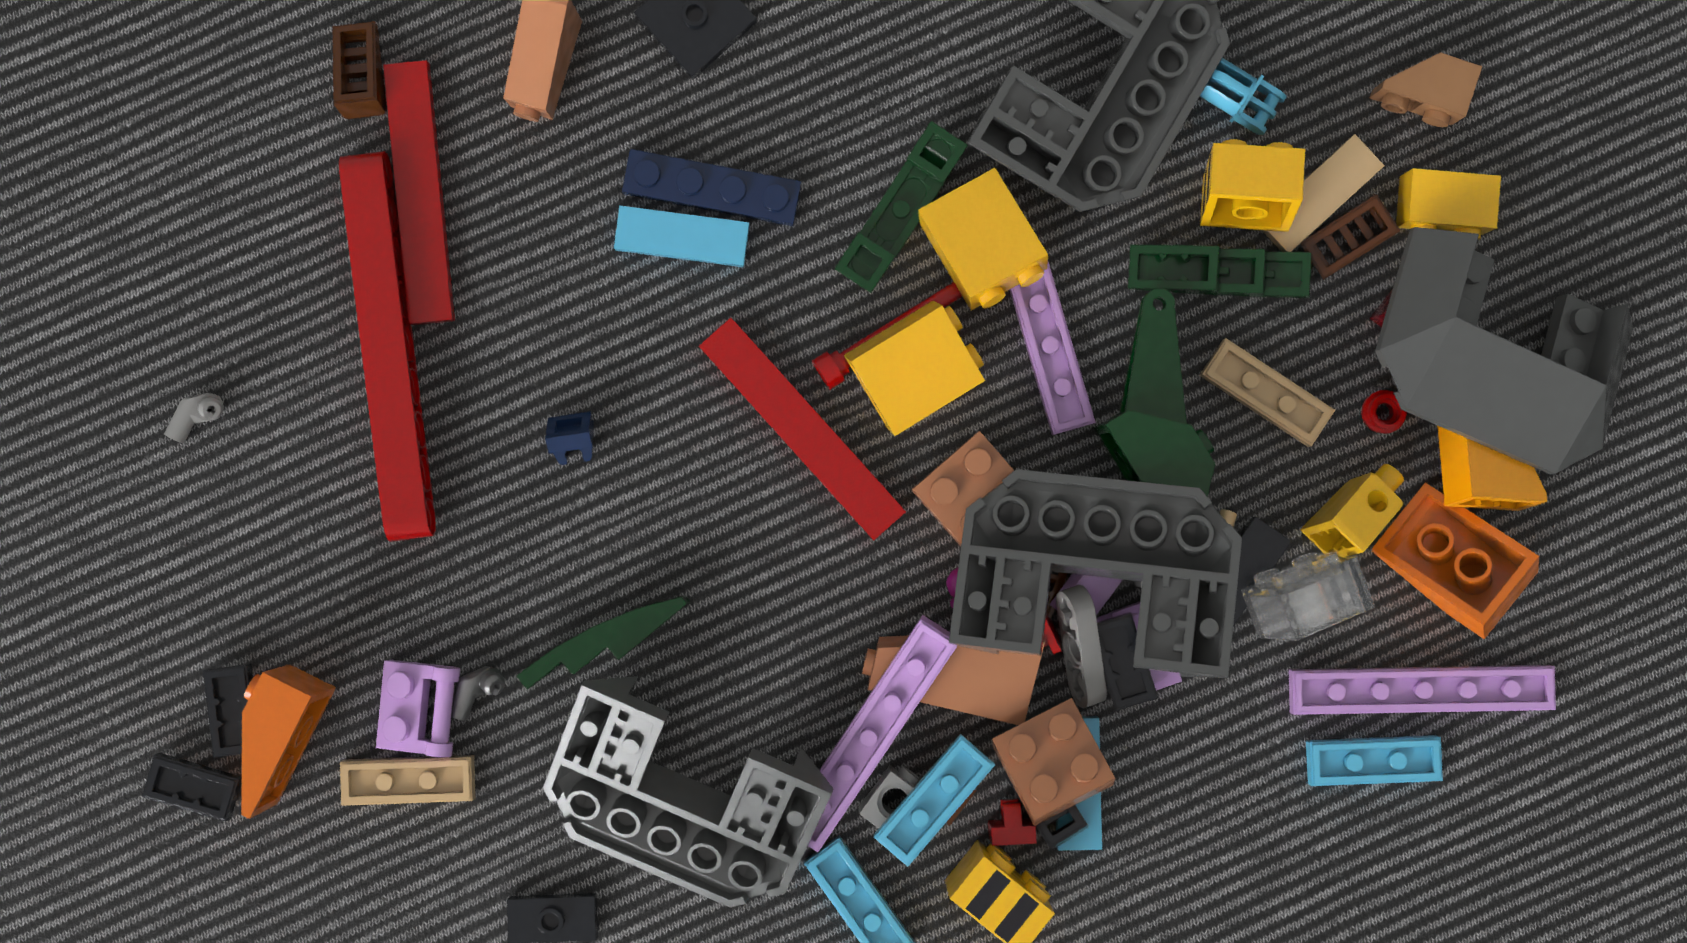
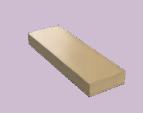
(1328, 189)
(1267, 392)
(407, 780)

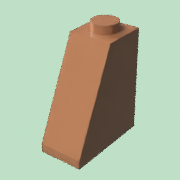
(541, 57)

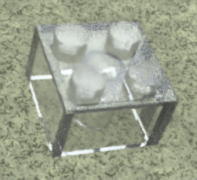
(1307, 596)

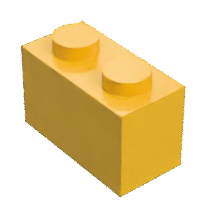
(1448, 201)

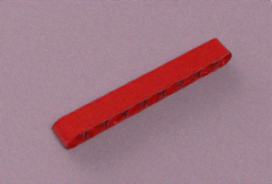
(387, 346)

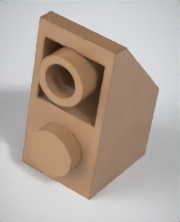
(1433, 88)

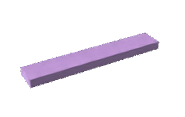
(1422, 689)
(881, 720)

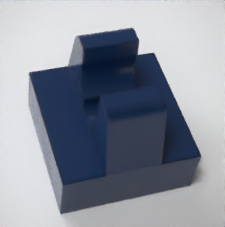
(568, 434)

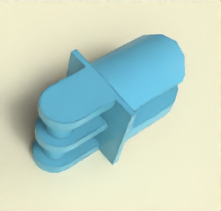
(1233, 90)

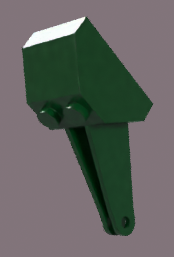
(1151, 430)

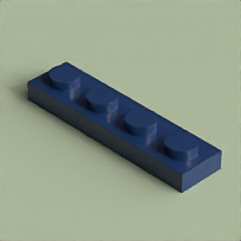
(711, 187)

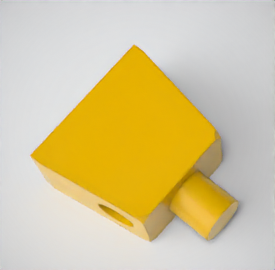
(1356, 513)

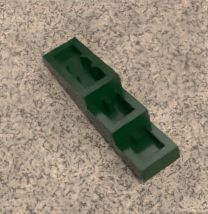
(1220, 271)
(617, 634)

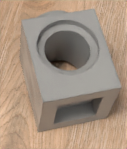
(873, 807)

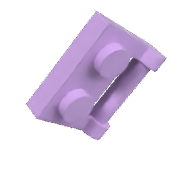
(406, 707)

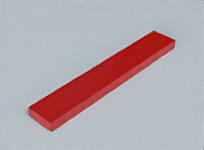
(419, 192)
(802, 428)

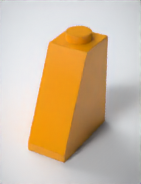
(1485, 478)

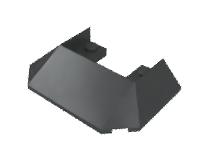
(1130, 120)
(1486, 388)
(1108, 530)
(673, 823)

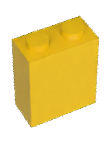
(984, 240)
(916, 366)

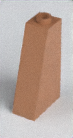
(970, 680)

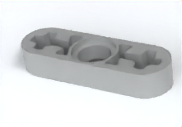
(1081, 646)

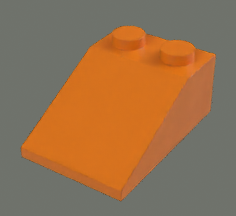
(1457, 560)
(276, 729)

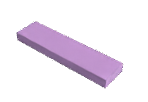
(1052, 355)

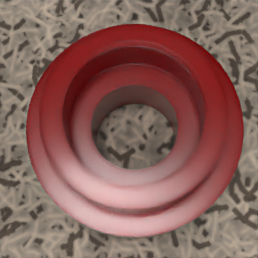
(1396, 415)

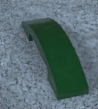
(897, 212)

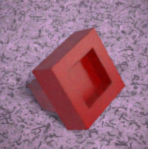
(1011, 827)

